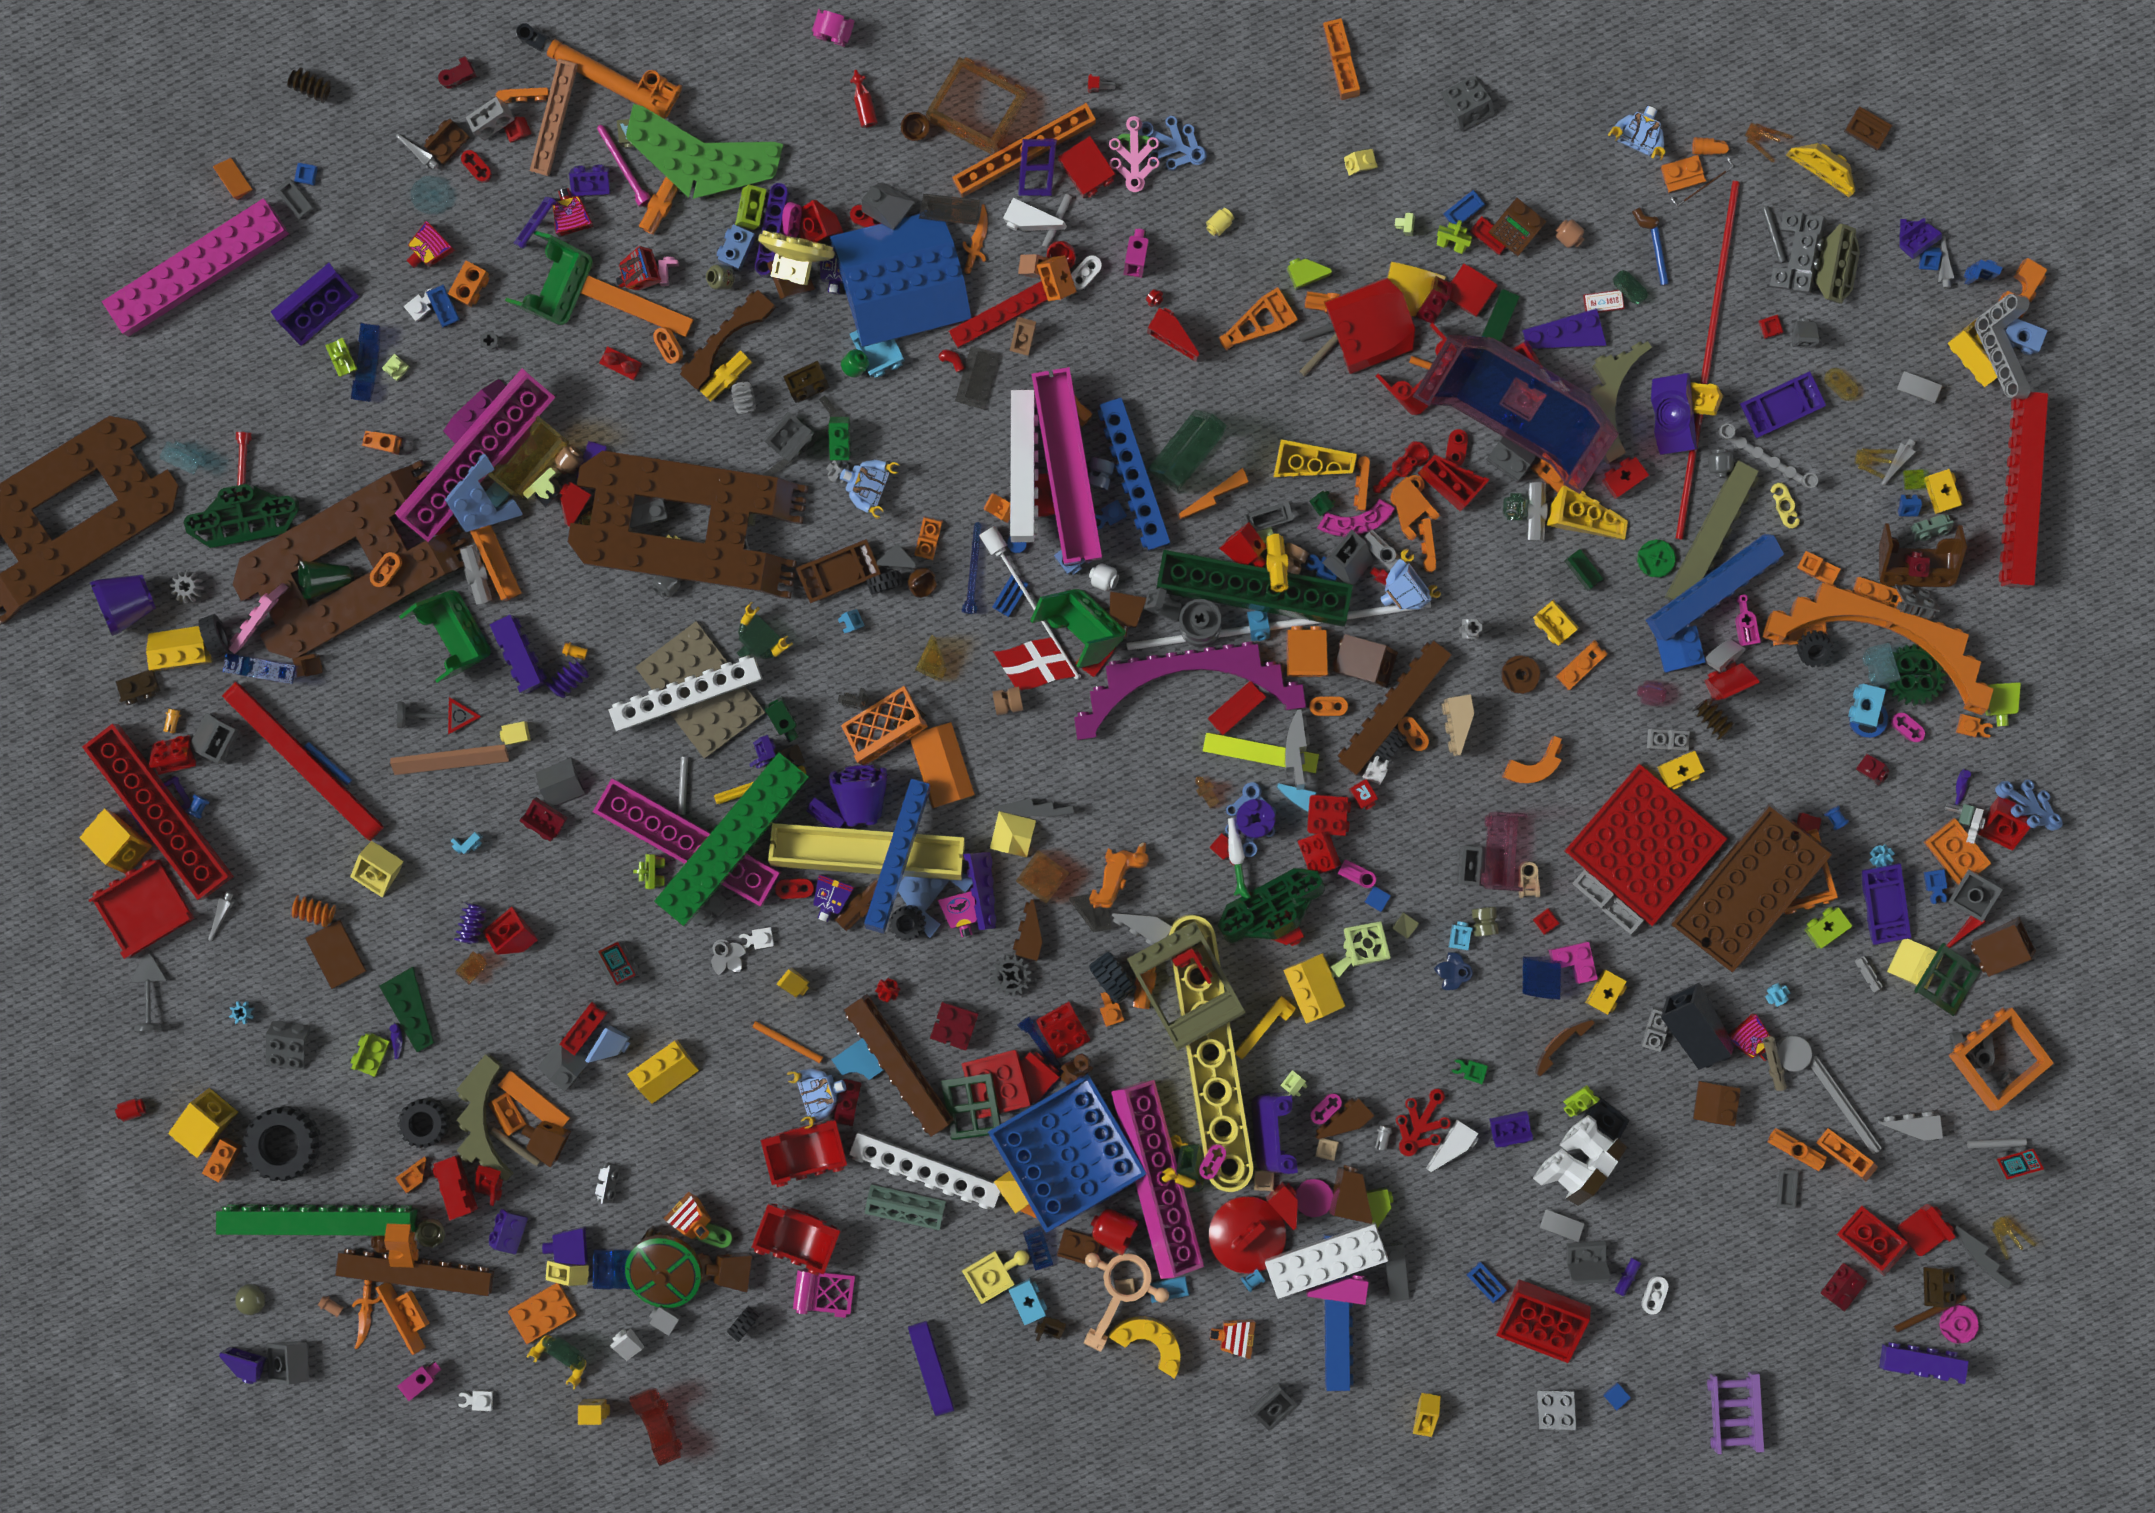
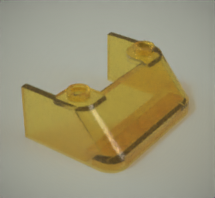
(531, 459)

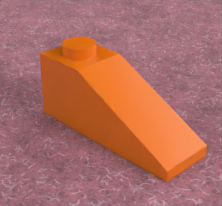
(1847, 1155)

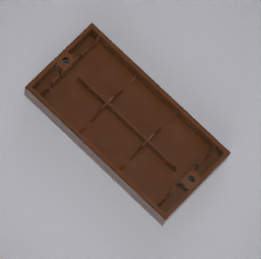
(1751, 887)

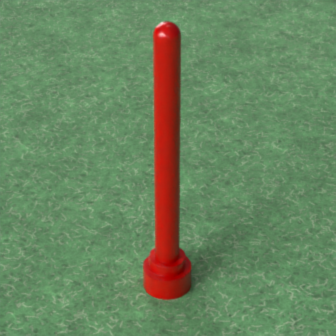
(243, 440)

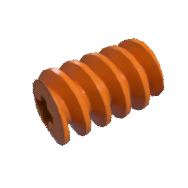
(312, 912)

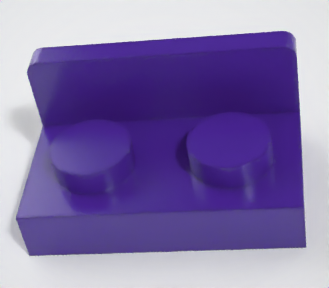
(589, 180)

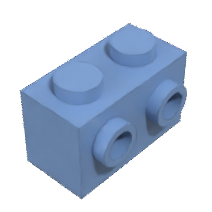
(736, 247)

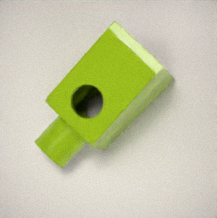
(2004, 702)

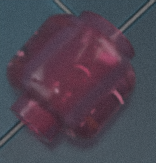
(1651, 693)

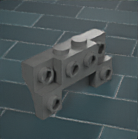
(1804, 253)

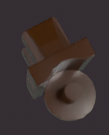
(1076, 1069)

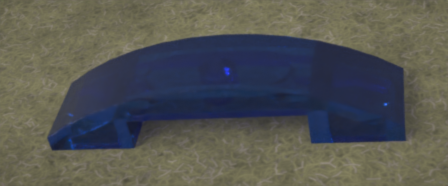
(367, 362)
(259, 668)

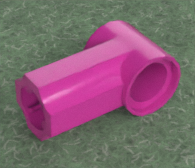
(1354, 873)

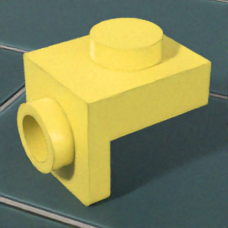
(1360, 161)

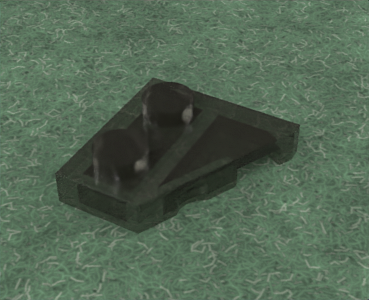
(1096, 918)

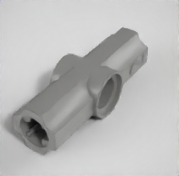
(1536, 511)
(1377, 546)
(475, 574)
(1470, 629)

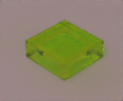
(1913, 479)

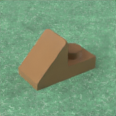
(1023, 336)

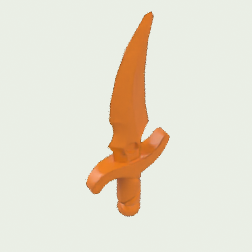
(977, 241)
(365, 1312)

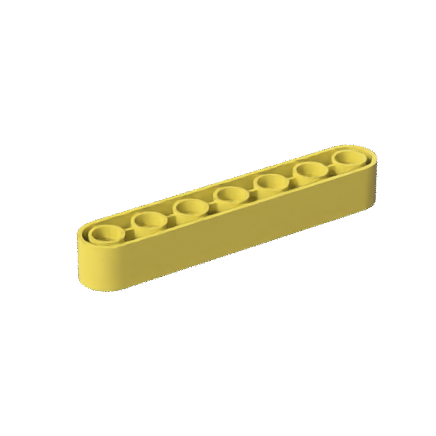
(1220, 1070)

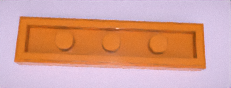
(533, 1100)

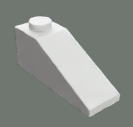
(1028, 218)
(1455, 1143)

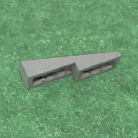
(1608, 902)

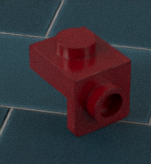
(1918, 564)
(1873, 769)

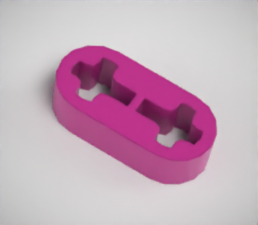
(791, 219)
(1905, 730)
(1322, 1105)
(1216, 1164)

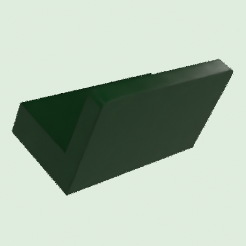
(1583, 569)

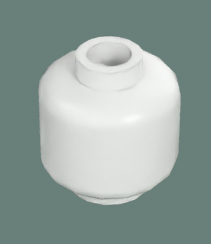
(1104, 577)

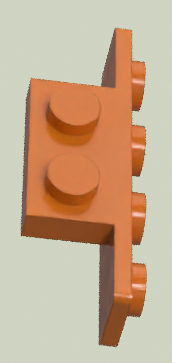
(405, 1314)

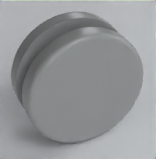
(1794, 1053)

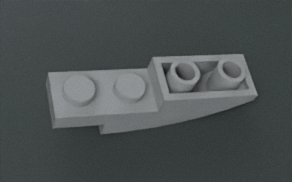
(1296, 743)

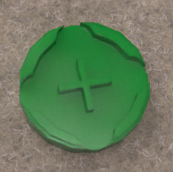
(1656, 558)

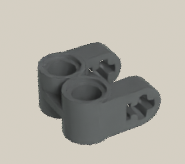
(1985, 1047)

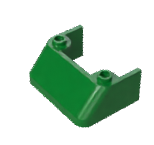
(562, 284)
(1084, 619)
(455, 628)

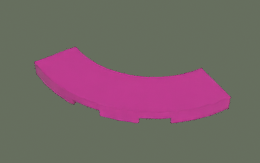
(1359, 524)

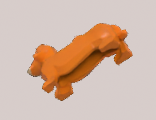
(1114, 874)

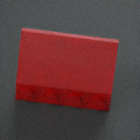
(1544, 1321)

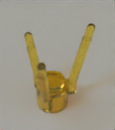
(1865, 457)
(2004, 1226)

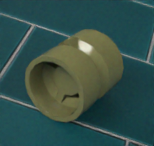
(1485, 921)

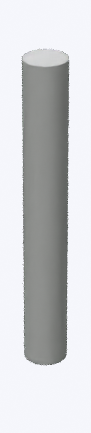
(1060, 213)
(683, 785)
(1996, 1143)

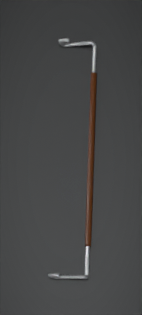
(1704, 186)

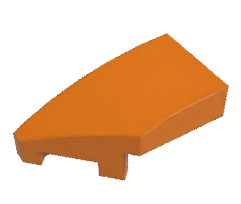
(412, 1176)

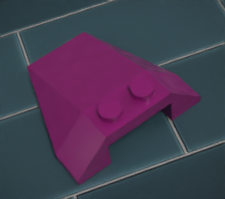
(472, 410)

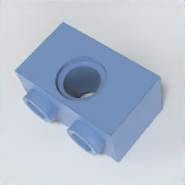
(2033, 334)

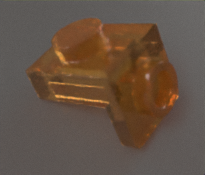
(471, 967)

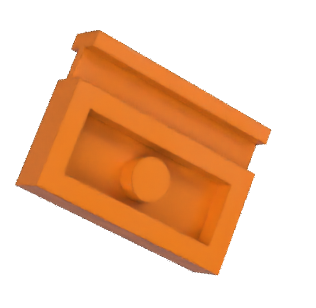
(1683, 173)

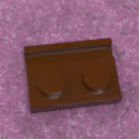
(1868, 128)
(1076, 1246)

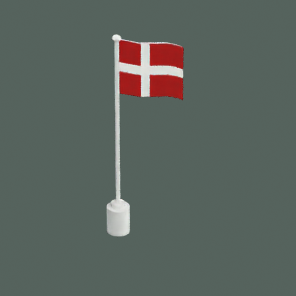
(1036, 660)

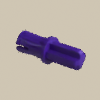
(1627, 1277)

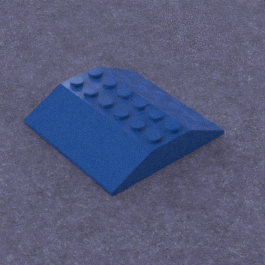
(901, 279)
(1067, 1153)

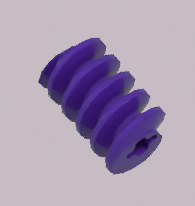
(568, 679)
(470, 923)

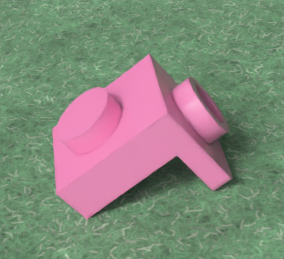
(663, 269)

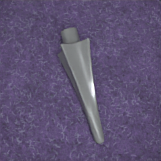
(425, 157)
(1945, 273)
(1903, 454)
(223, 907)

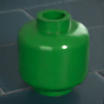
(854, 363)

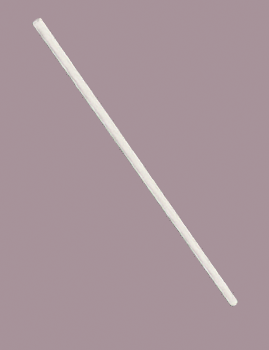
(1273, 626)

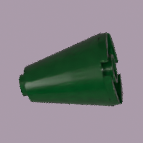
(322, 578)

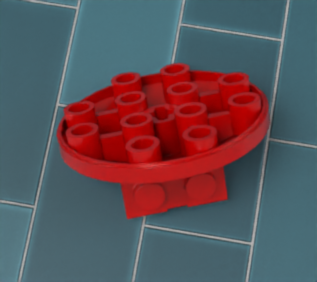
(1246, 1234)

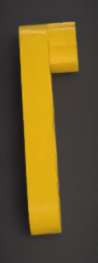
(1280, 1008)

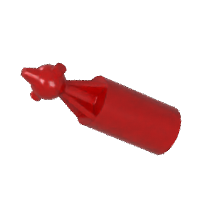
(863, 102)

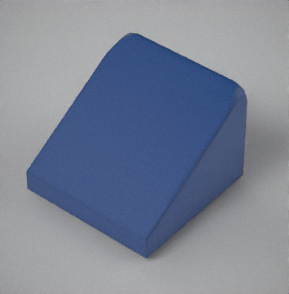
(1930, 259)

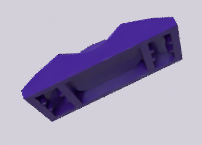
(1782, 404)
(1673, 414)
(1886, 904)

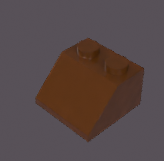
(1716, 1103)

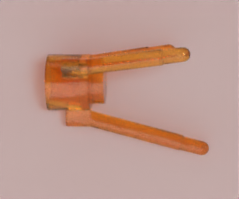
(1755, 132)

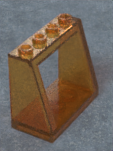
(960, 130)

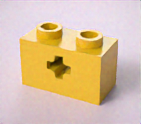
(1939, 500)
(1688, 761)
(1604, 982)
(593, 1411)

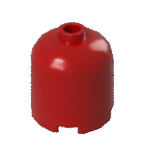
(1114, 1230)

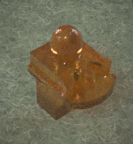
(1205, 790)

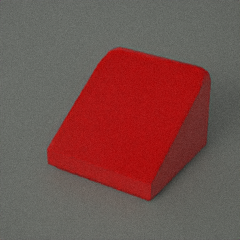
(517, 129)

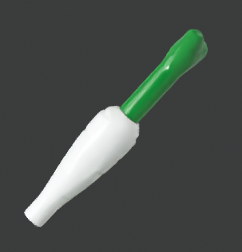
(1237, 857)

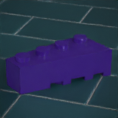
(518, 654)
(1923, 1362)

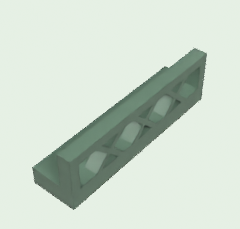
(905, 1204)

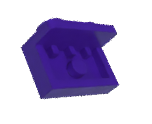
(765, 751)
(1511, 1129)
(507, 1231)

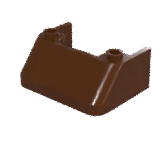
(1943, 566)

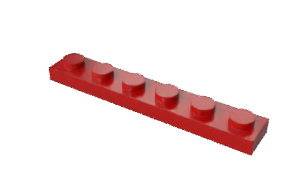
(998, 315)

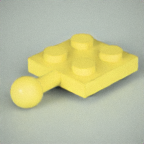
(990, 1276)

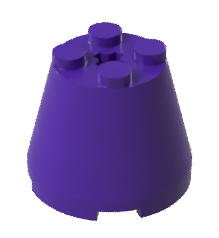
(123, 601)
(859, 793)

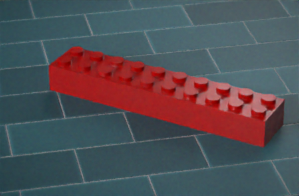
(2024, 491)
(157, 811)

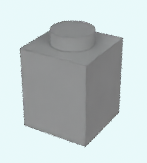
(664, 1319)

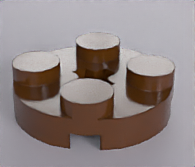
(1515, 684)

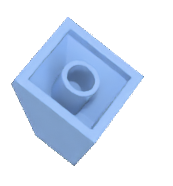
(609, 1044)

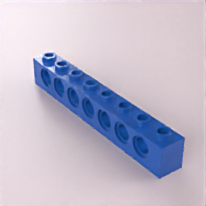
(1117, 408)

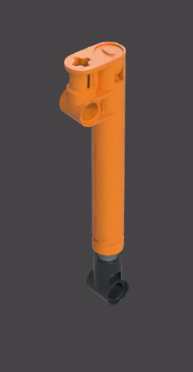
(653, 97)

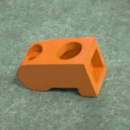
(382, 442)

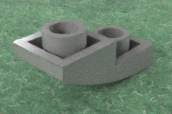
(1919, 387)
(1723, 654)
(1668, 739)
(1655, 1031)
(1562, 1225)

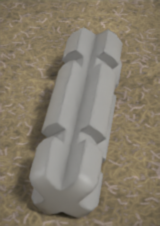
(1868, 973)

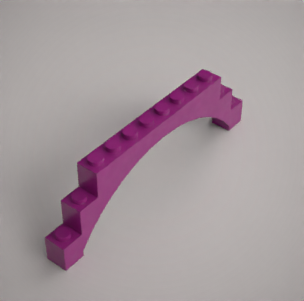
(1239, 661)

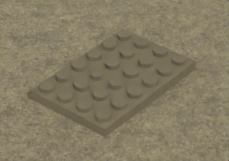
(711, 721)

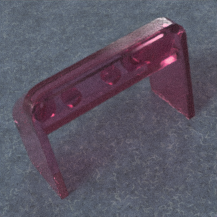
(1501, 851)

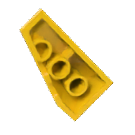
(1584, 515)

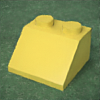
(376, 868)
(1912, 961)

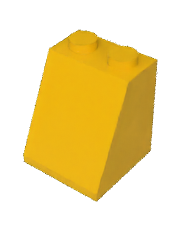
(115, 842)
(202, 1122)

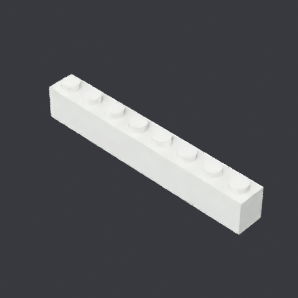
(1023, 466)

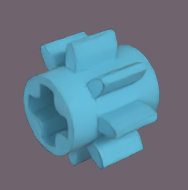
(1881, 856)
(1777, 994)
(246, 1010)

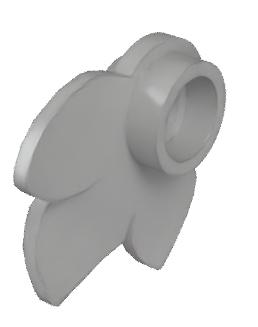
(729, 958)

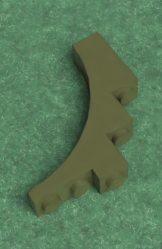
(1611, 375)
(473, 1119)

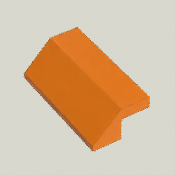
(942, 765)

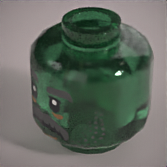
(1515, 507)

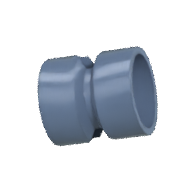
(1101, 467)

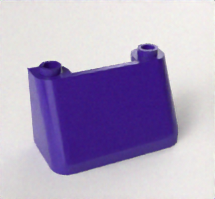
(1266, 1132)

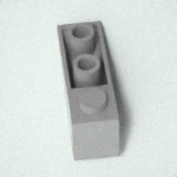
(1148, 926)
(1922, 1127)

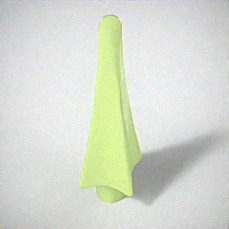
(1338, 968)

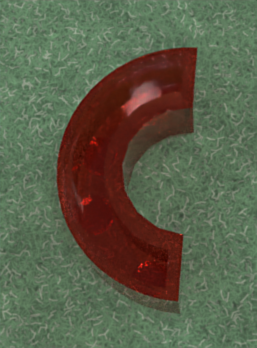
(658, 1424)

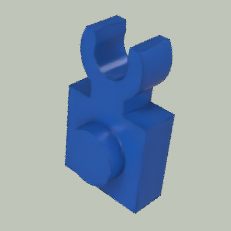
(1111, 513)
(1322, 570)
(1935, 882)

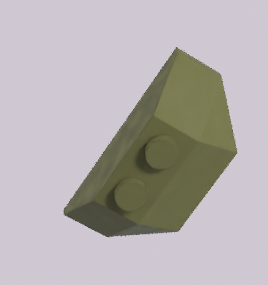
(1838, 264)

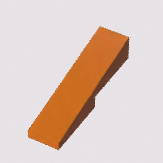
(1341, 59)
(1235, 481)

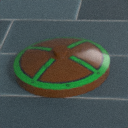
(663, 1271)

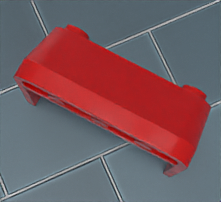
(1404, 392)

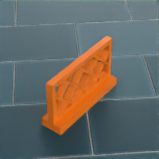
(893, 738)

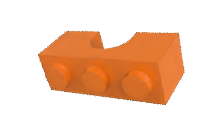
(2030, 276)
(401, 1245)

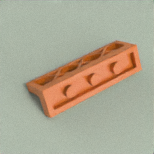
(496, 563)

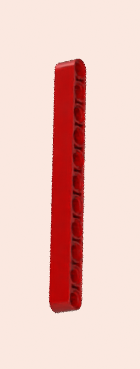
(302, 761)

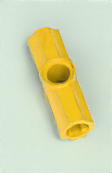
(725, 376)
(1277, 562)

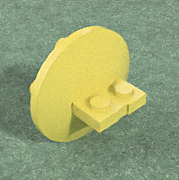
(794, 255)

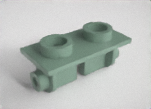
(1940, 526)

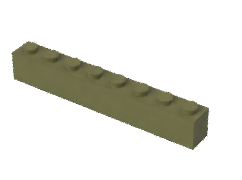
(1714, 529)

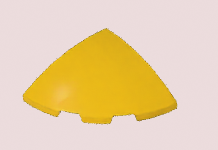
(1413, 282)

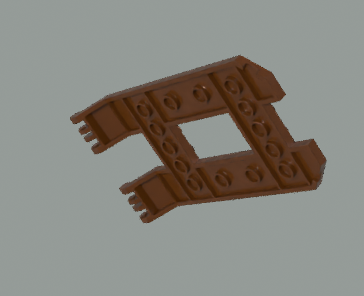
(359, 516)
(716, 561)
(47, 562)

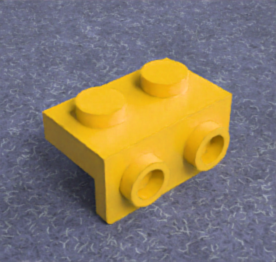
(1705, 398)
(1555, 623)

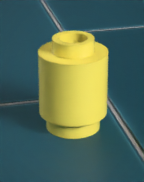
(1219, 222)

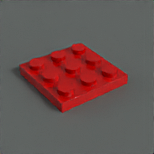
(1008, 1081)

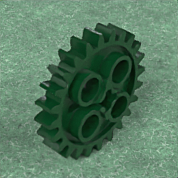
(1915, 691)

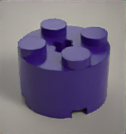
(1252, 808)

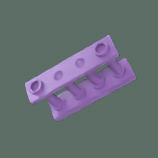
(1752, 1402)

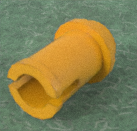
(574, 651)
(171, 719)

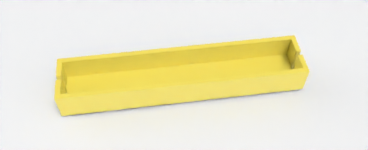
(862, 851)

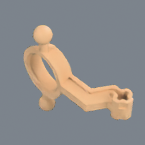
(1096, 1338)

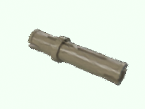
(1776, 1070)

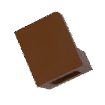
(308, 665)

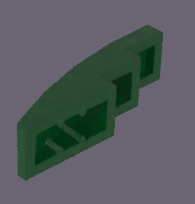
(1500, 315)

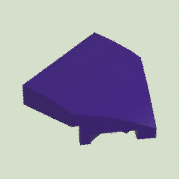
(1917, 236)

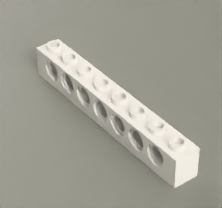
(622, 721)
(955, 1174)

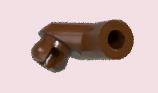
(1645, 221)

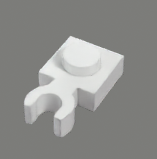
(418, 307)
(1376, 771)
(1977, 823)
(760, 938)
(480, 1400)

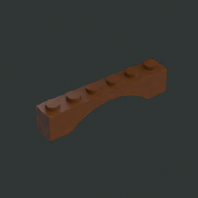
(755, 310)

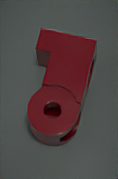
(457, 75)

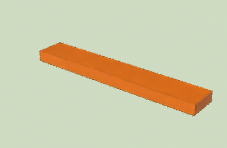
(636, 306)

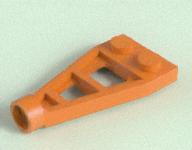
(1280, 311)

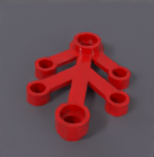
(1420, 1125)

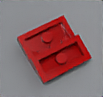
(1471, 290)

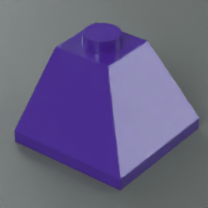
(244, 1364)

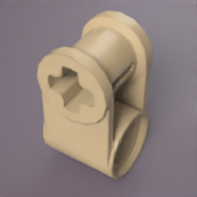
(1529, 881)

